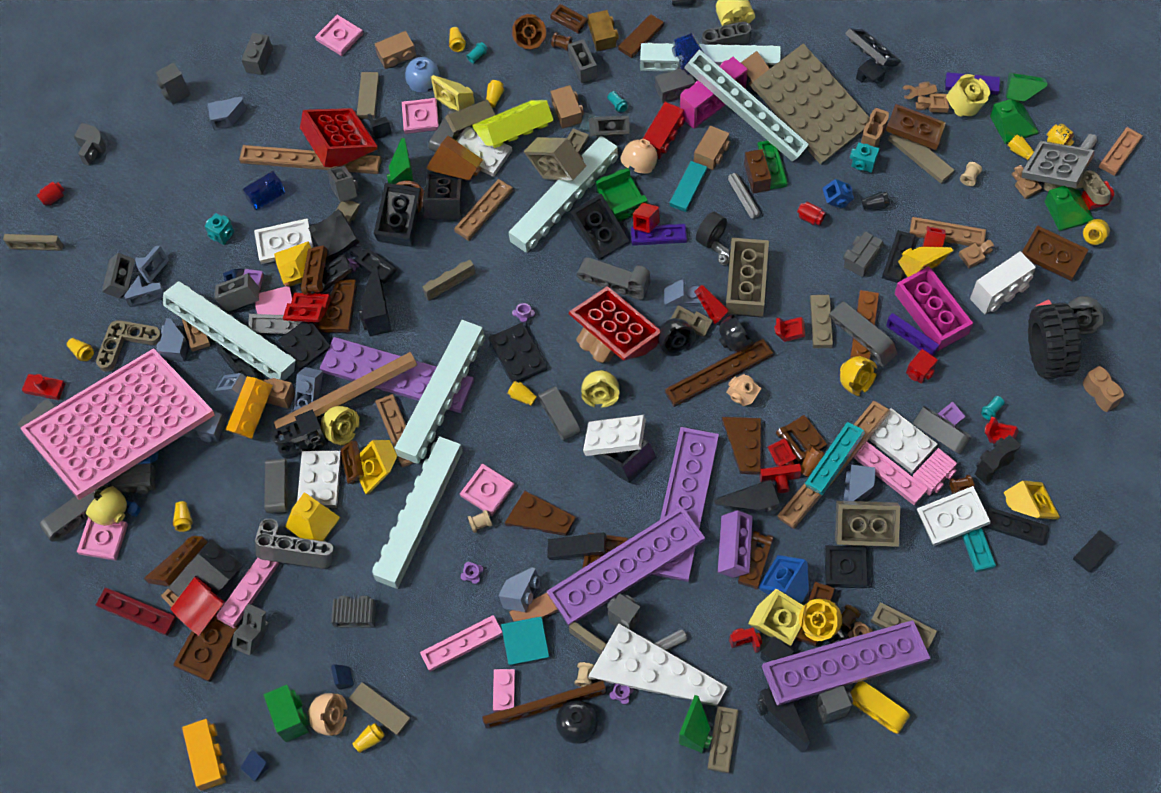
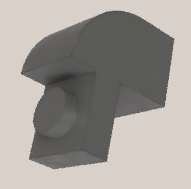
(91, 142)
(252, 631)

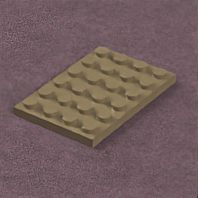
(811, 103)

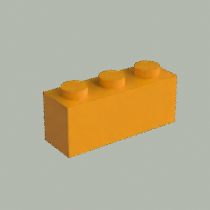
(249, 407)
(204, 754)

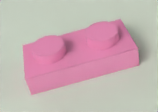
(503, 689)

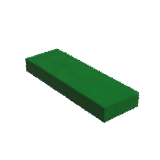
(774, 163)

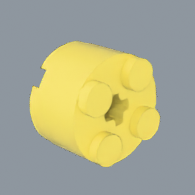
(734, 11)
(968, 95)

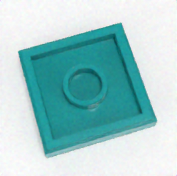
(525, 640)

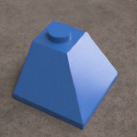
(787, 576)

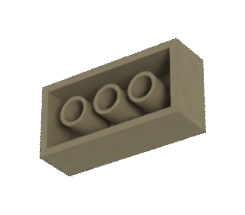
(747, 277)

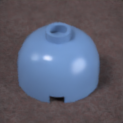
(419, 74)

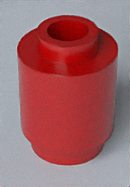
(50, 193)
(811, 213)

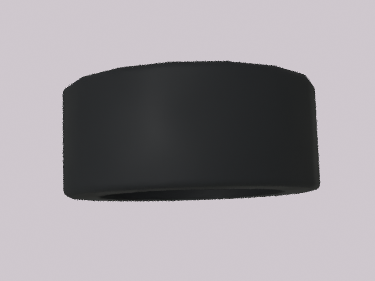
(711, 229)

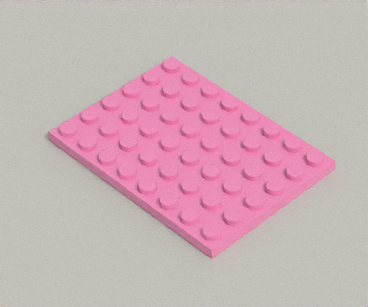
(116, 423)

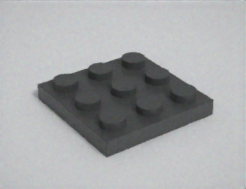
(1058, 164)

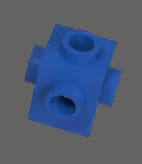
(838, 193)

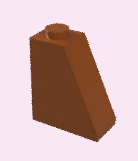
(455, 160)

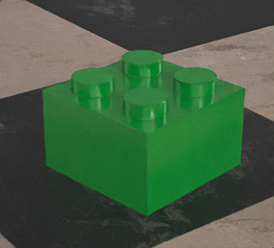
(286, 713)

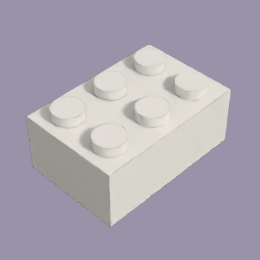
(1002, 283)

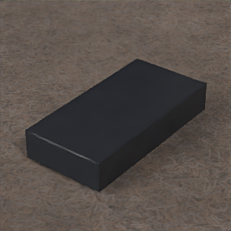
(1094, 551)

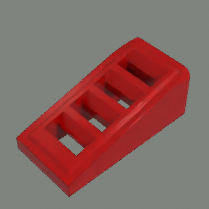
(711, 304)

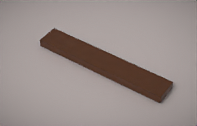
(718, 372)
(543, 705)

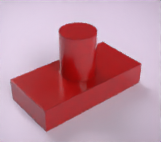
(43, 386)
(781, 475)

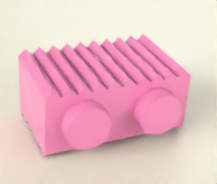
(935, 471)

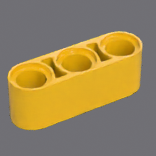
(879, 707)

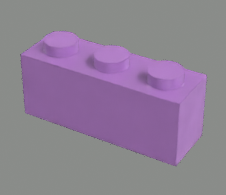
(735, 544)

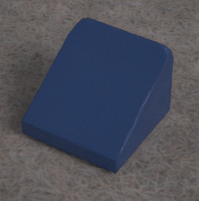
(233, 274)
(342, 676)
(254, 765)

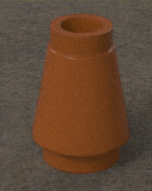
(811, 461)

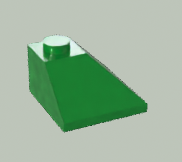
(1022, 87)
(1012, 119)
(400, 165)
(1067, 208)
(695, 728)

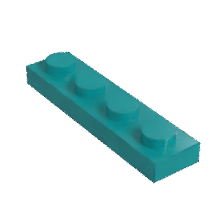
(834, 458)

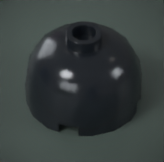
(734, 335)
(675, 336)
(576, 721)

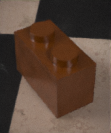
(757, 171)

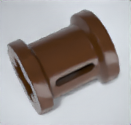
(561, 41)
(960, 484)

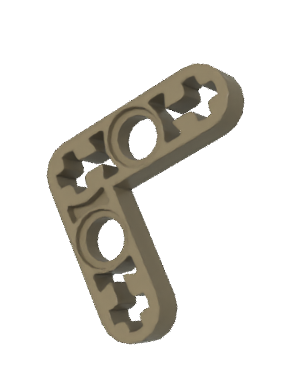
(1092, 185)
(124, 335)

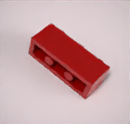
(665, 127)

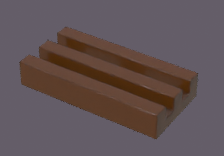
(566, 20)
(352, 462)

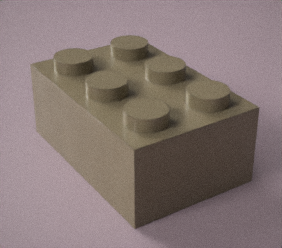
(555, 158)
(867, 523)

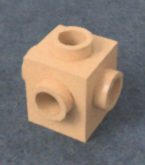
(743, 390)

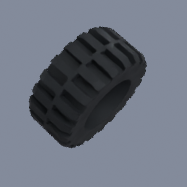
(1054, 340)

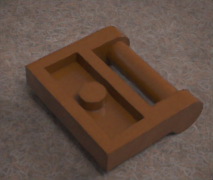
(805, 434)

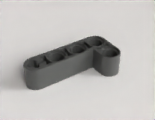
(619, 280)
(865, 333)
(69, 515)
(291, 549)

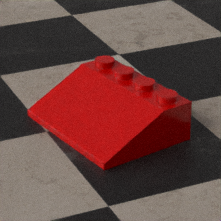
(336, 135)
(617, 324)

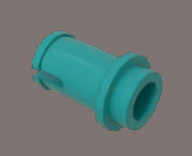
(477, 52)
(616, 100)
(992, 408)

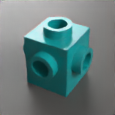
(864, 157)
(219, 228)

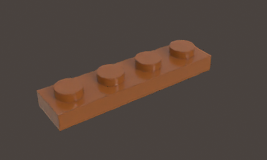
(867, 308)

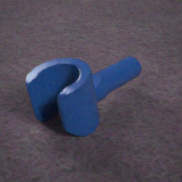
(133, 508)

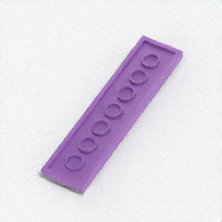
(354, 360)
(688, 489)
(625, 566)
(845, 662)

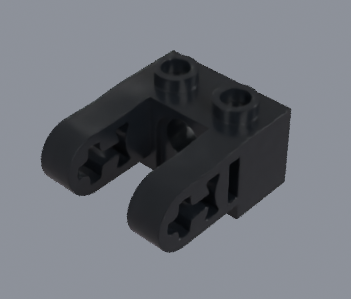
(305, 433)

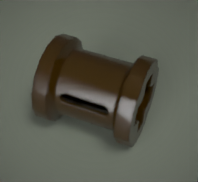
(849, 616)

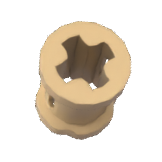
(971, 173)
(479, 521)
(584, 671)

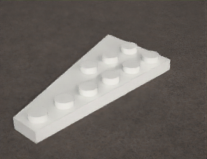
(646, 667)

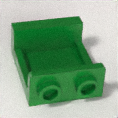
(620, 194)

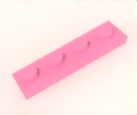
(891, 473)
(246, 591)
(461, 643)

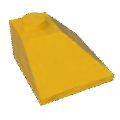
(922, 257)
(292, 263)
(377, 463)
(1031, 499)
(311, 519)

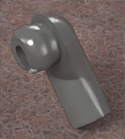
(723, 253)

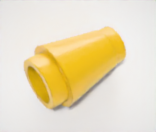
(456, 40)
(494, 92)
(1021, 147)
(80, 349)
(521, 393)
(182, 519)
(368, 738)

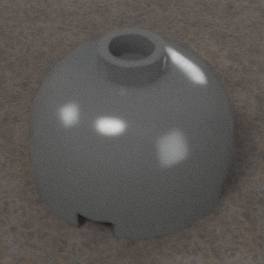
(1088, 313)

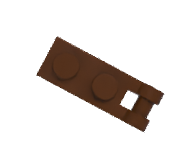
(314, 270)
(757, 560)

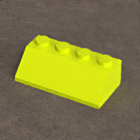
(514, 122)

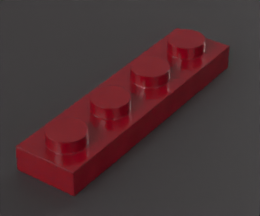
(136, 611)

